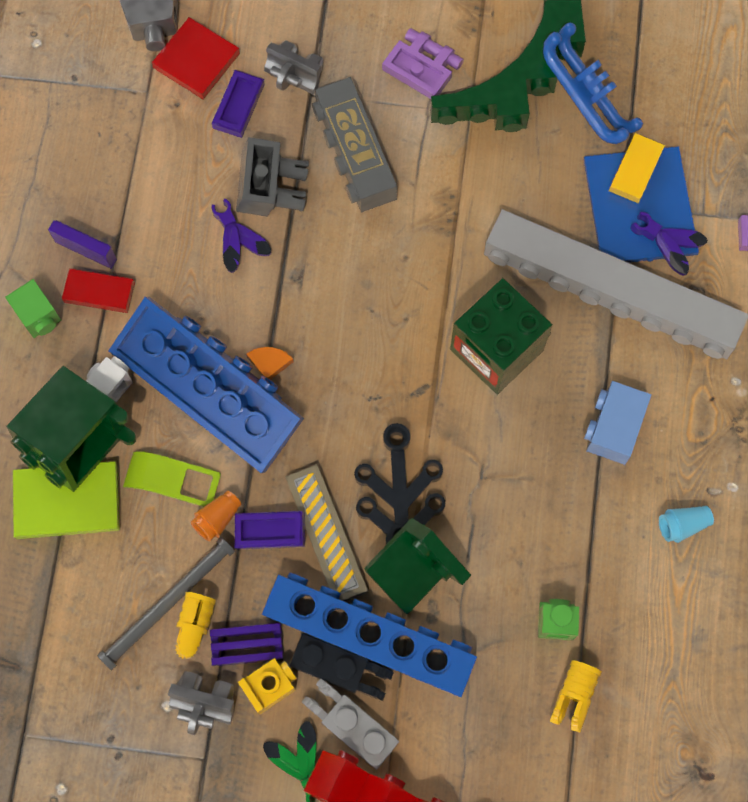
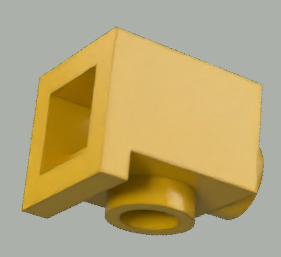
(265, 699)

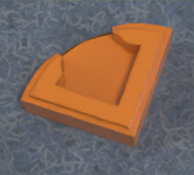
(269, 361)

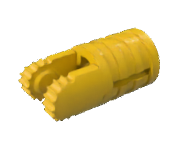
(189, 633)
(577, 687)

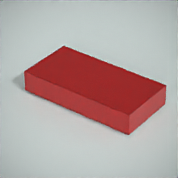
(98, 290)

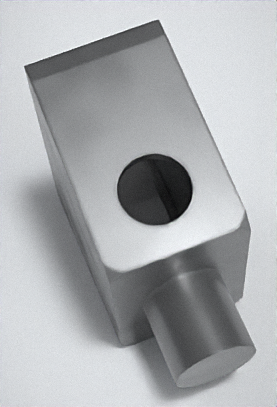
(151, 20)

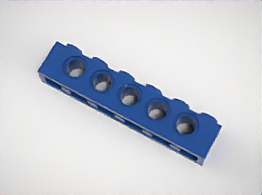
(282, 608)

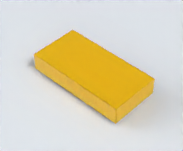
(636, 168)

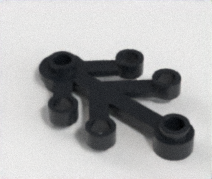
(400, 496)

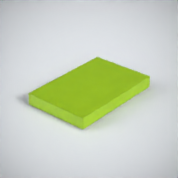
(52, 511)

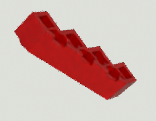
(341, 780)

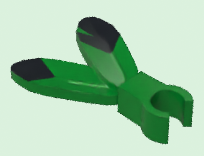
(300, 765)

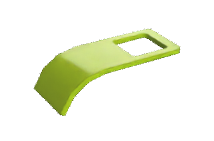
(165, 476)

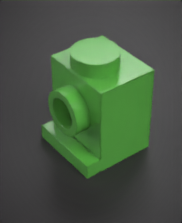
(558, 620)

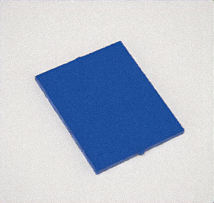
(663, 200)

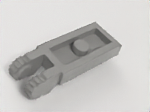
(354, 726)

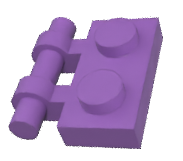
(418, 70)

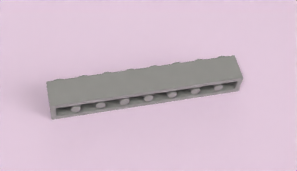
(615, 285)

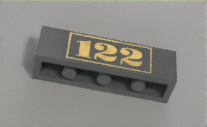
(355, 145)

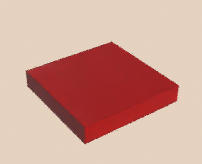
(195, 58)

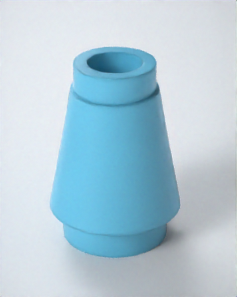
(684, 522)

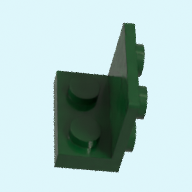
(414, 565)

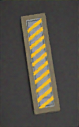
(326, 533)

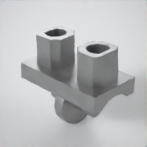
(292, 68)
(200, 707)

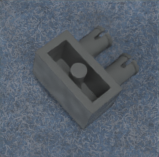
(258, 179)

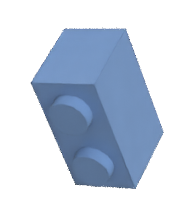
(618, 422)

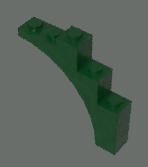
(507, 93)

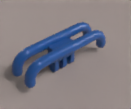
(587, 87)

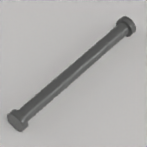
(165, 603)

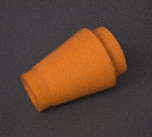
(215, 516)

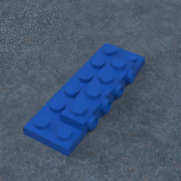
(207, 383)

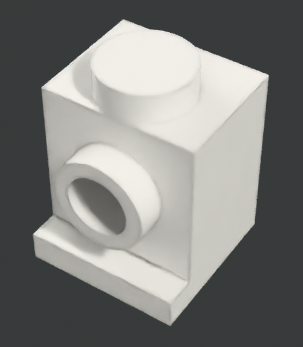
(110, 377)

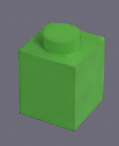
(33, 309)

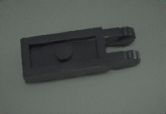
(337, 666)

